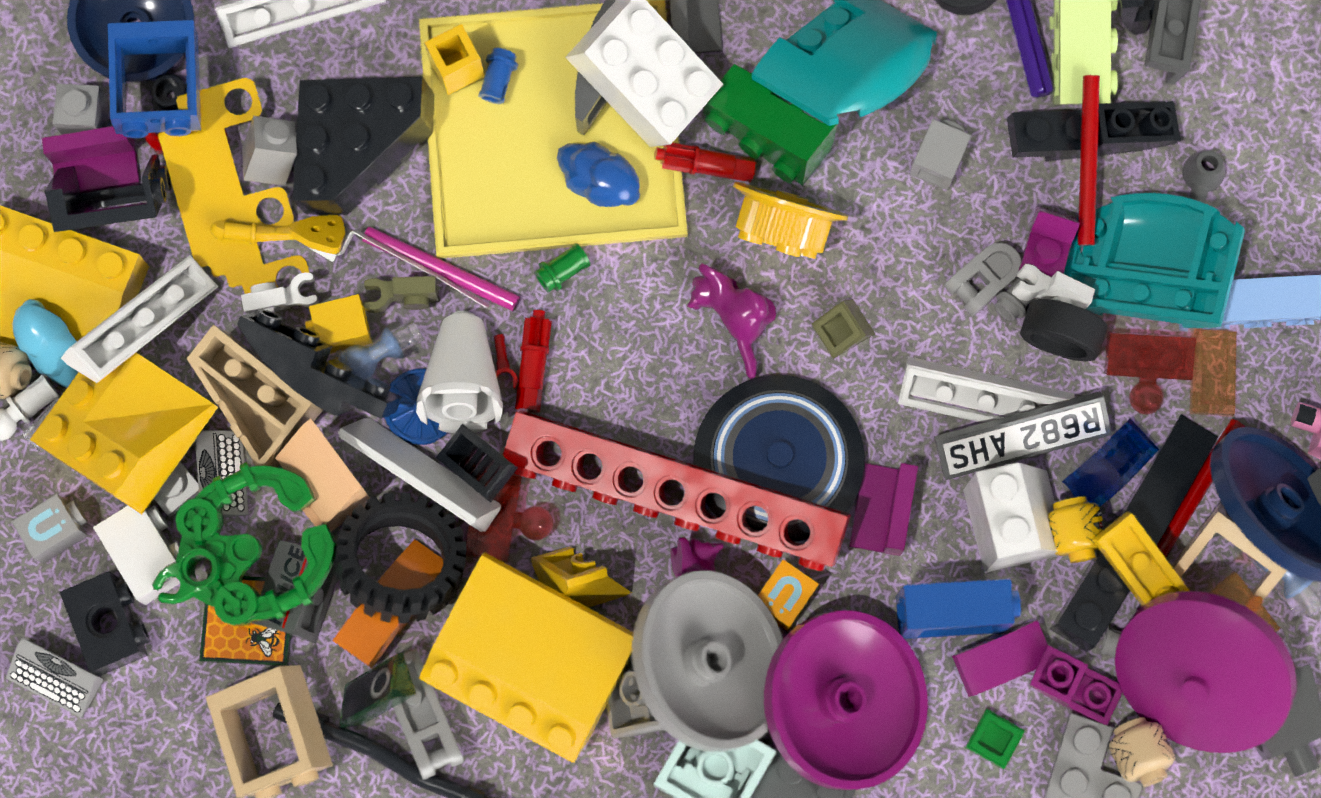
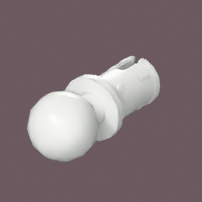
(25, 405)

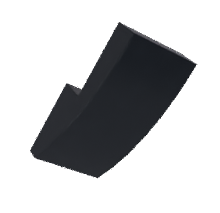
(1136, 14)

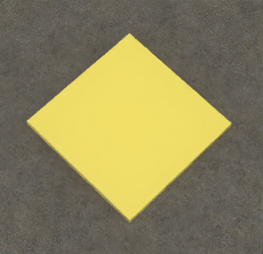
(498, 163)

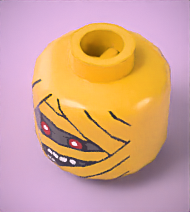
(1074, 526)

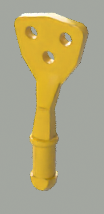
(316, 232)

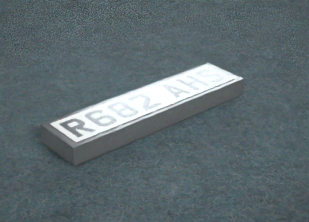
(1023, 435)

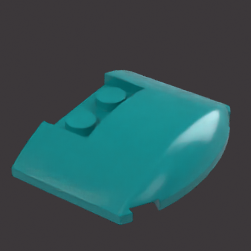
(848, 59)
(1159, 260)

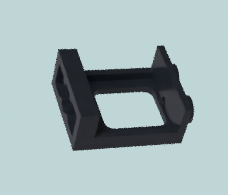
(77, 209)

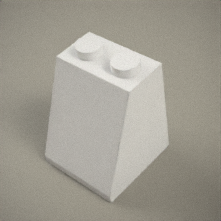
(1011, 515)

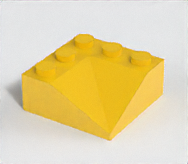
(125, 429)

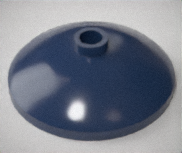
(89, 33)

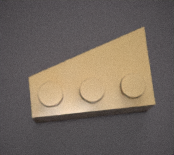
(250, 395)

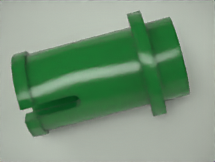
(561, 268)

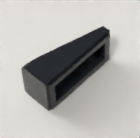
(461, 449)

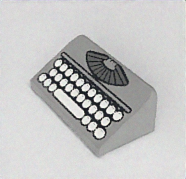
(221, 455)
(53, 677)

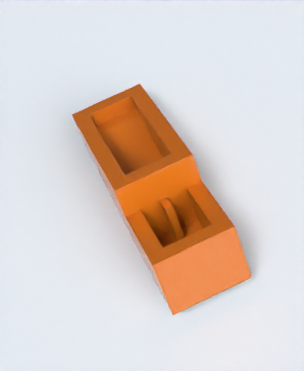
(368, 636)

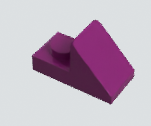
(1049, 240)

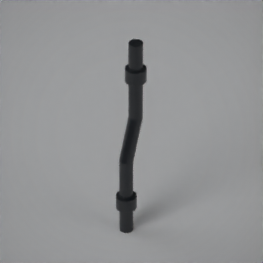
(390, 759)

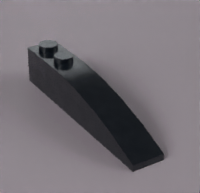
(1153, 505)

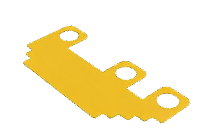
(211, 191)

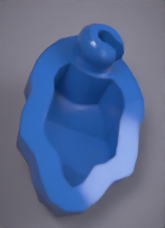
(598, 174)

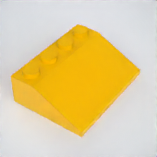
(64, 271)
(528, 657)

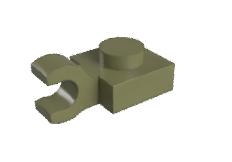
(412, 291)

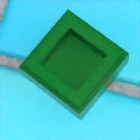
(994, 739)

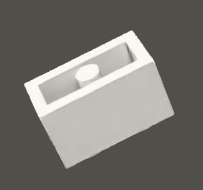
(139, 549)

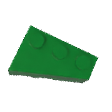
(769, 126)

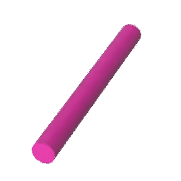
(454, 274)

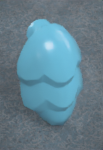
(44, 341)

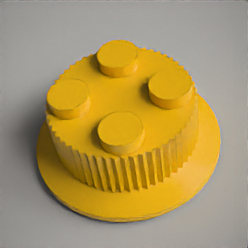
(784, 221)

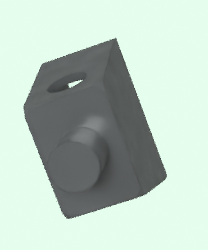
(1299, 728)

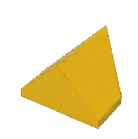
(577, 578)

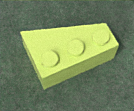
(1083, 48)

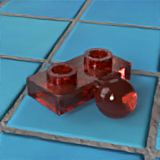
(1149, 358)
(534, 524)

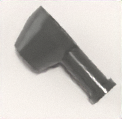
(1198, 178)

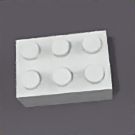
(644, 71)

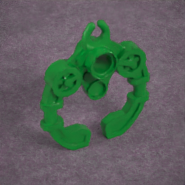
(231, 556)

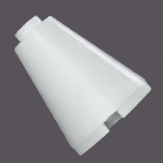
(460, 377)

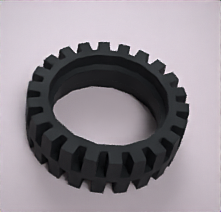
(409, 515)

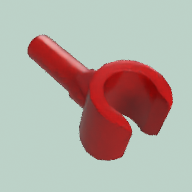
(502, 361)

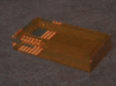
(1213, 373)

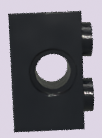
(87, 605)

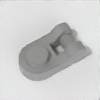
(995, 267)

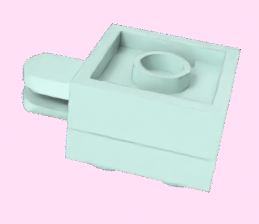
(714, 774)

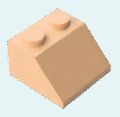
(330, 480)

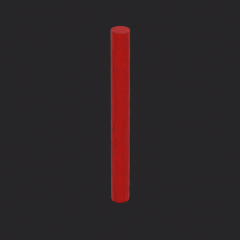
(1088, 160)
(1192, 499)

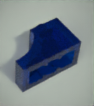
(1111, 464)

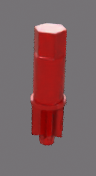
(706, 162)
(533, 362)

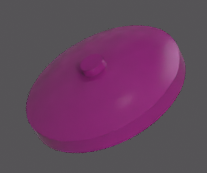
(1206, 671)
(845, 700)

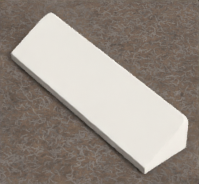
(247, 15)
(140, 320)
(971, 390)
(420, 472)

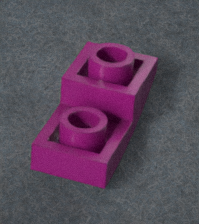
(1001, 658)
(1076, 686)

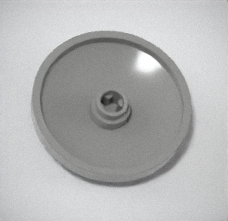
(705, 660)

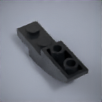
(1120, 130)
(302, 364)

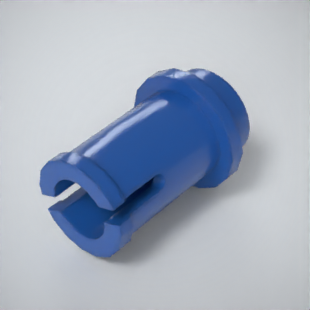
(497, 77)

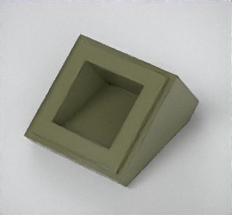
(842, 328)

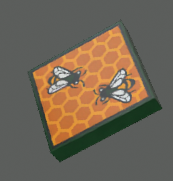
(242, 644)

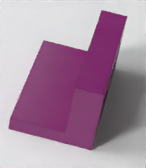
(98, 155)
(884, 509)

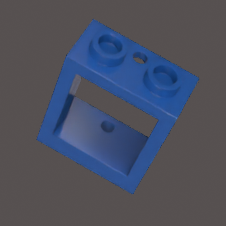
(153, 38)
(956, 608)

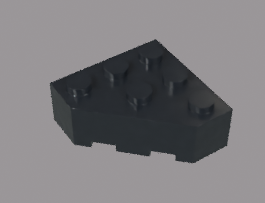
(355, 137)

